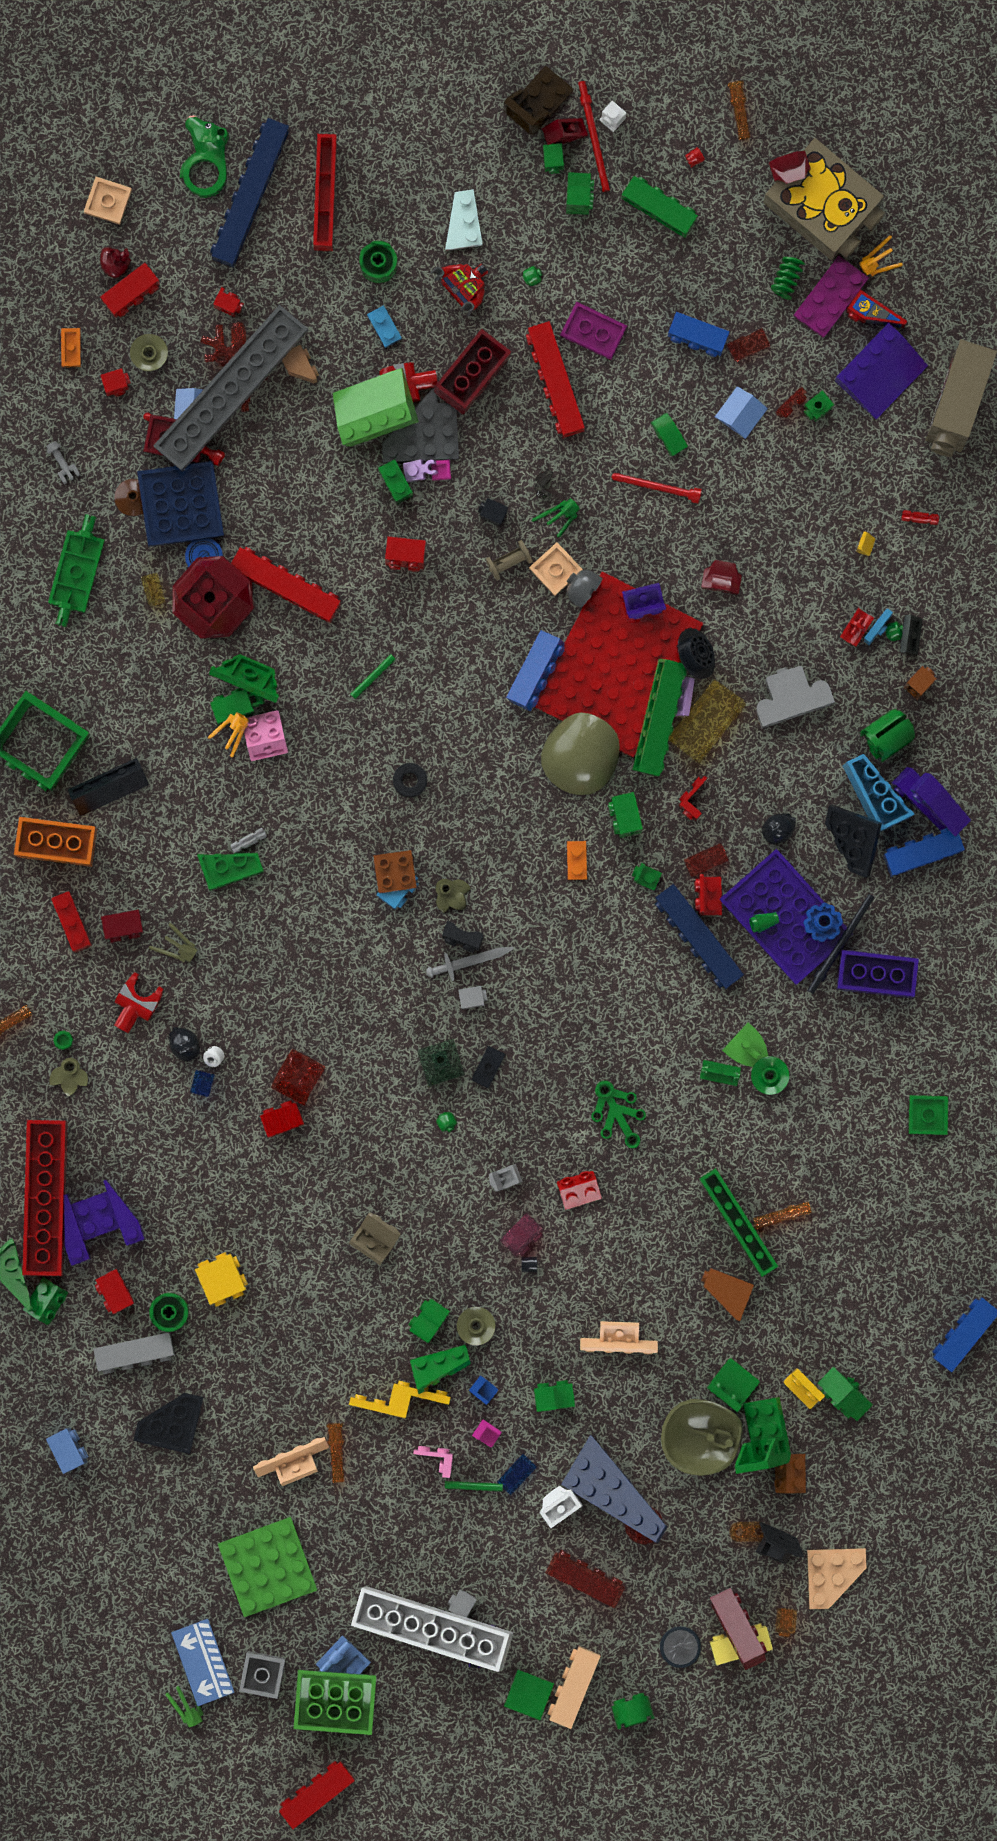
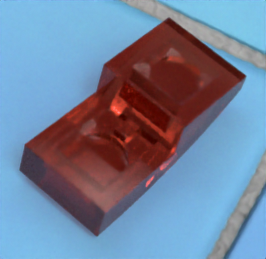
(748, 345)
(706, 860)

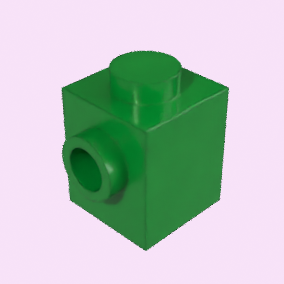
(818, 406)

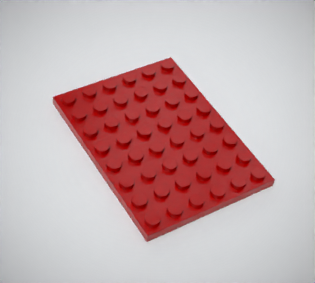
(613, 662)

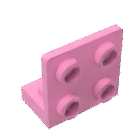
(265, 736)
(445, 1465)

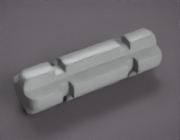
(248, 840)

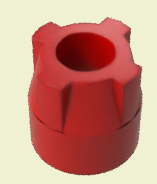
(694, 157)

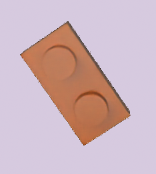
(70, 347)
(576, 860)

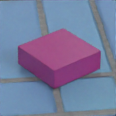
(443, 469)

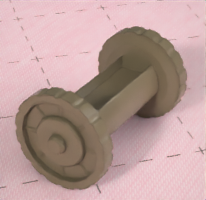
(509, 560)

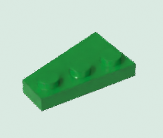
(229, 868)
(433, 1367)

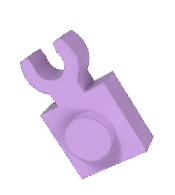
(416, 470)

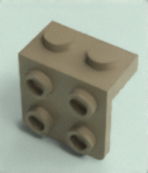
(375, 1238)

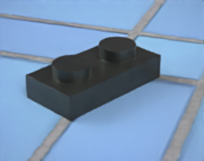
(911, 635)

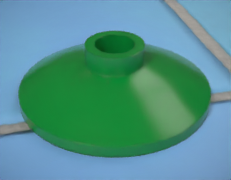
(777, 1068)

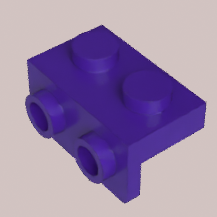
(643, 601)

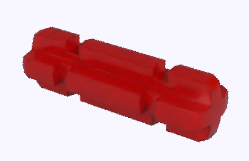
(920, 517)

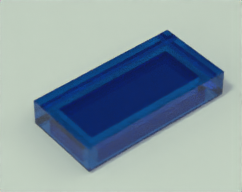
(517, 1474)

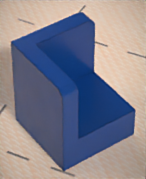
(483, 1390)

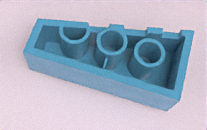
(875, 793)

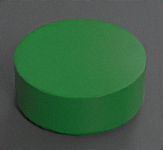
(63, 1040)

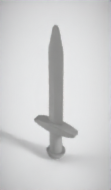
(466, 961)

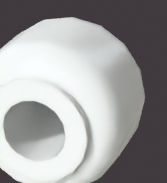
(213, 1056)

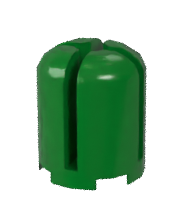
(888, 734)

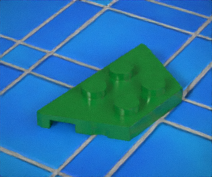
(249, 676)

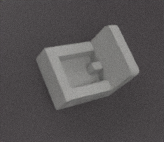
(505, 1178)

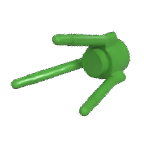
(191, 1715)

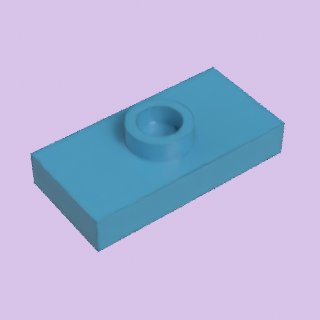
(879, 627)

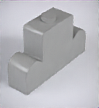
(791, 697)

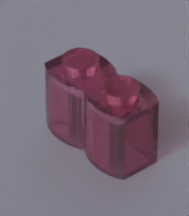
(521, 1235)

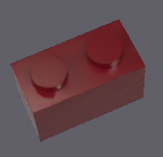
(122, 925)

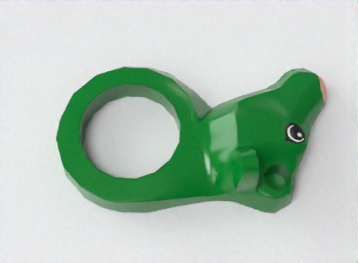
(209, 147)

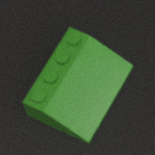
(374, 408)
(335, 1702)

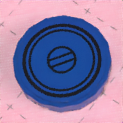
(202, 548)

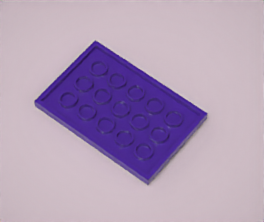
(781, 889)

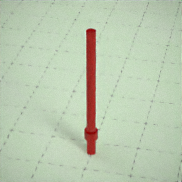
(586, 101)

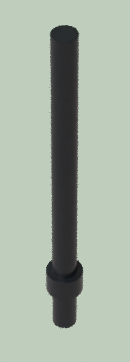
(820, 976)

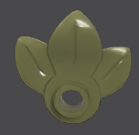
(453, 897)
(69, 1079)

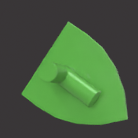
(746, 1046)

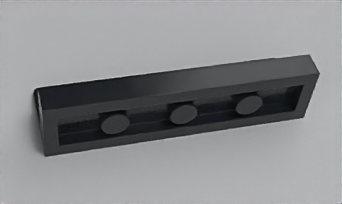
(108, 787)

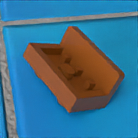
(791, 1476)

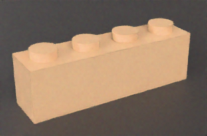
(574, 1687)

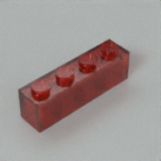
(585, 1579)

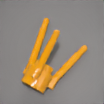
(870, 264)
(238, 724)

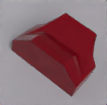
(790, 167)
(722, 577)

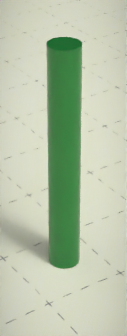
(373, 676)
(473, 1486)

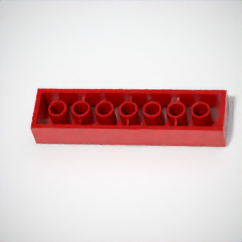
(44, 1197)

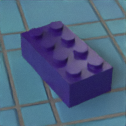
(877, 974)

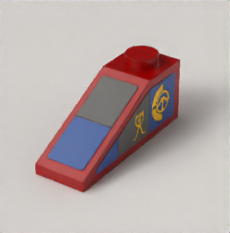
(870, 311)

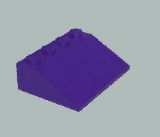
(881, 371)

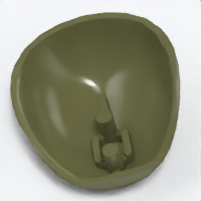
(581, 754)
(701, 1437)

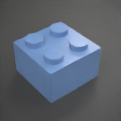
(67, 1450)

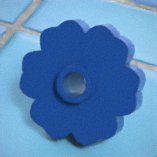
(826, 913)

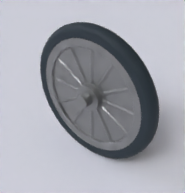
(680, 1647)

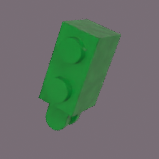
(236, 702)

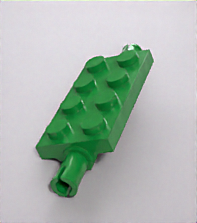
(76, 571)

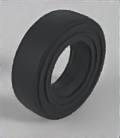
(410, 768)

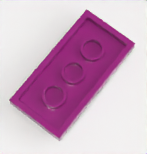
(831, 296)

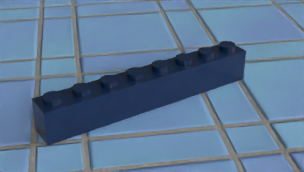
(250, 192)

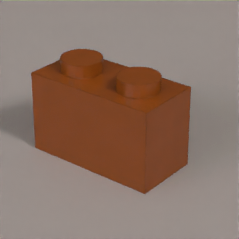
(920, 682)

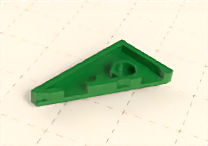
(11, 1274)

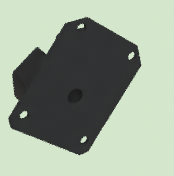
(778, 1544)

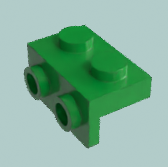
(46, 1301)

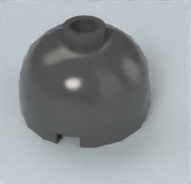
(582, 586)

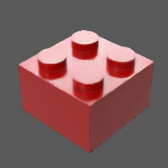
(405, 553)

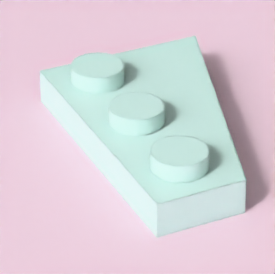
(464, 222)

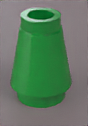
(761, 922)

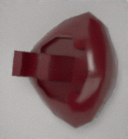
(114, 262)

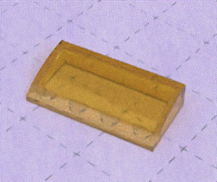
(707, 721)

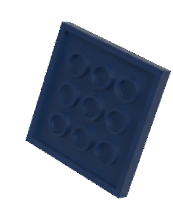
(180, 504)

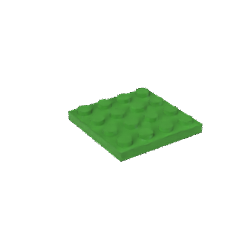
(267, 1566)

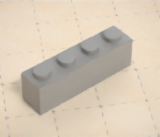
(133, 1352)

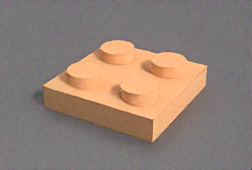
(107, 200)
(555, 568)

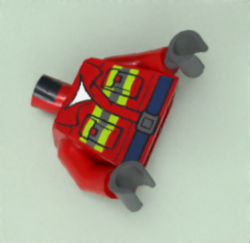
(463, 284)

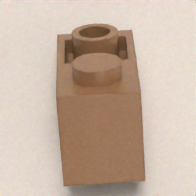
(297, 365)

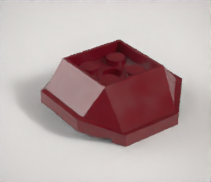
(231, 603)

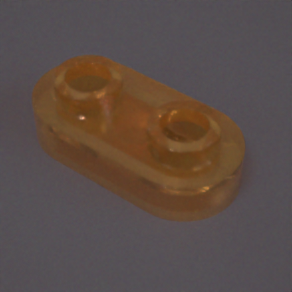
(748, 1531)

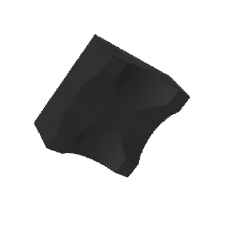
(470, 940)

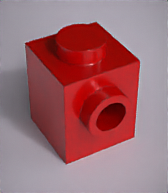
(115, 382)

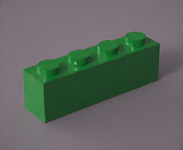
(659, 206)

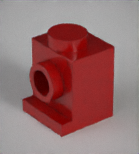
(228, 303)

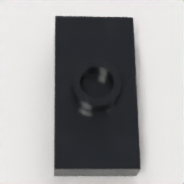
(488, 1067)

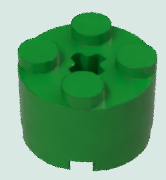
(369, 256)
(177, 1304)
(632, 1711)

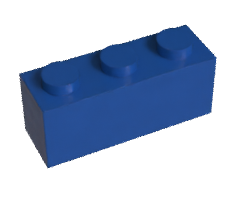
(698, 334)

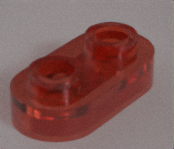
(797, 398)

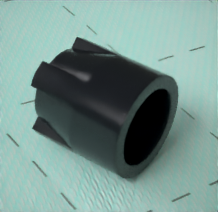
(529, 1264)

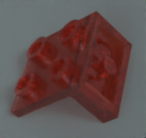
(297, 1077)

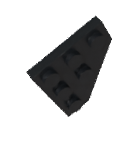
(854, 837)
(172, 1424)

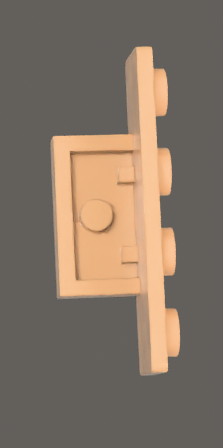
(619, 1338)
(293, 1464)

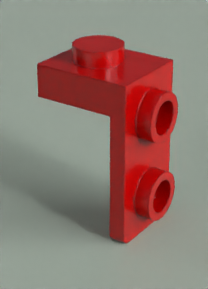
(689, 810)

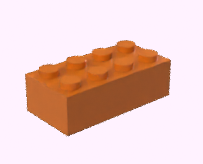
(55, 841)

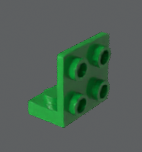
(733, 1384)

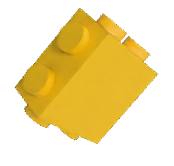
(221, 1279)

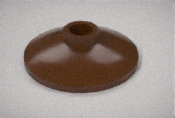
(128, 506)

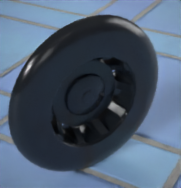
(696, 653)

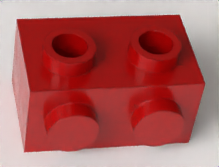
(114, 1292)

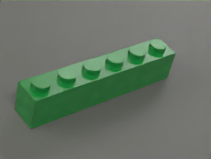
(659, 717)
(738, 1222)

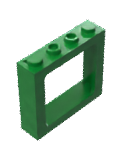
(11, 722)

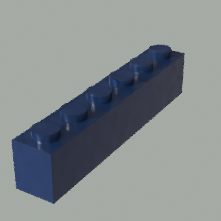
(698, 936)

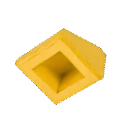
(866, 544)

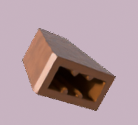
(728, 1291)

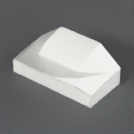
(559, 1505)

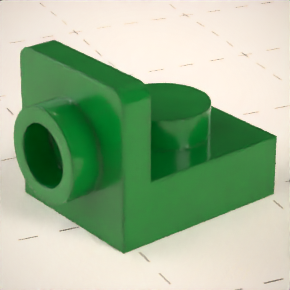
(646, 876)

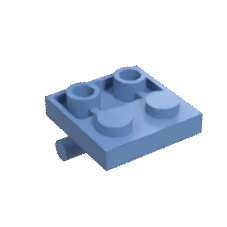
(343, 1658)

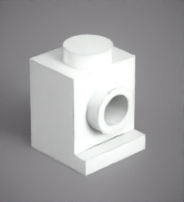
(613, 116)

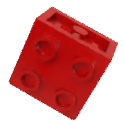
(709, 893)

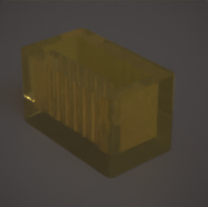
(153, 589)

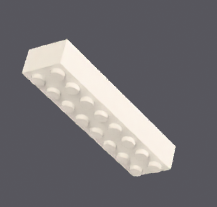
(432, 1629)

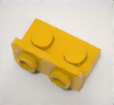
(803, 1388)

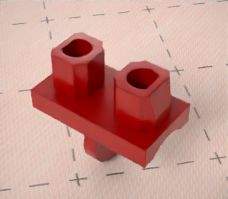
(856, 627)

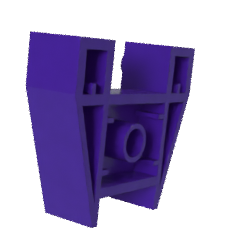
(931, 800)
(97, 1217)

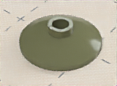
(147, 343)
(473, 1315)

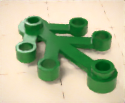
(616, 1111)

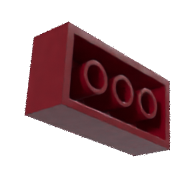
(472, 371)

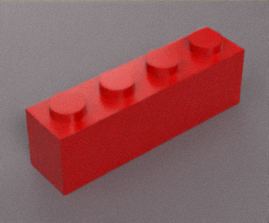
(317, 1794)

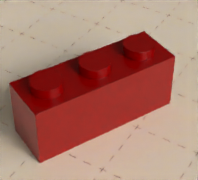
(130, 291)
(71, 922)

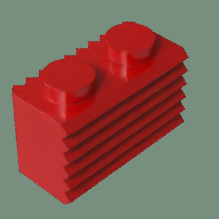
(281, 1119)

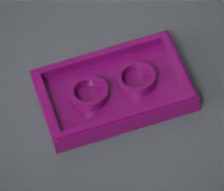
(593, 330)

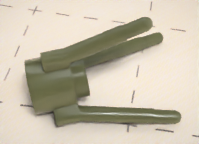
(186, 951)

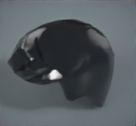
(778, 828)
(184, 1044)

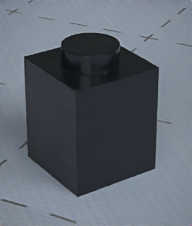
(493, 512)

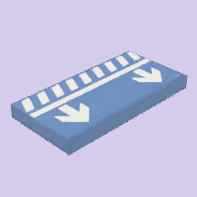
(202, 1662)

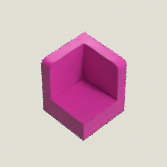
(487, 1433)

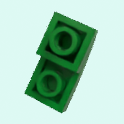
(669, 433)

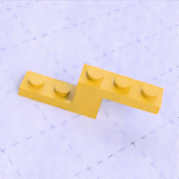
(399, 1399)

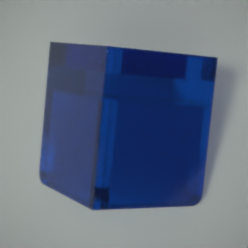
(202, 1083)

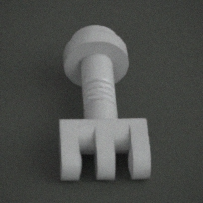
(54, 449)

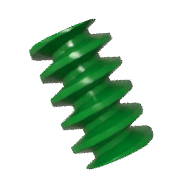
(785, 277)

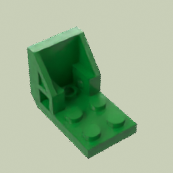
(768, 1437)

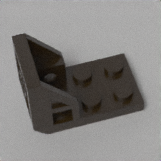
(538, 100)

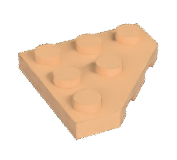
(832, 1574)

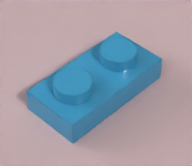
(384, 326)

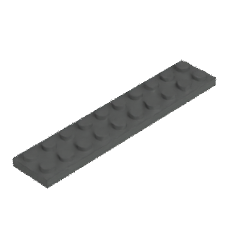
(231, 388)

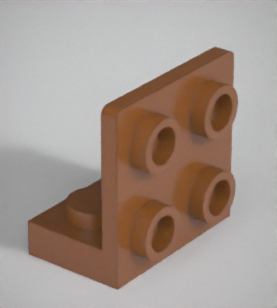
(395, 871)

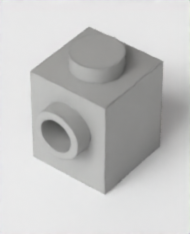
(461, 1603)

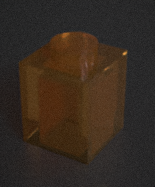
(785, 1621)

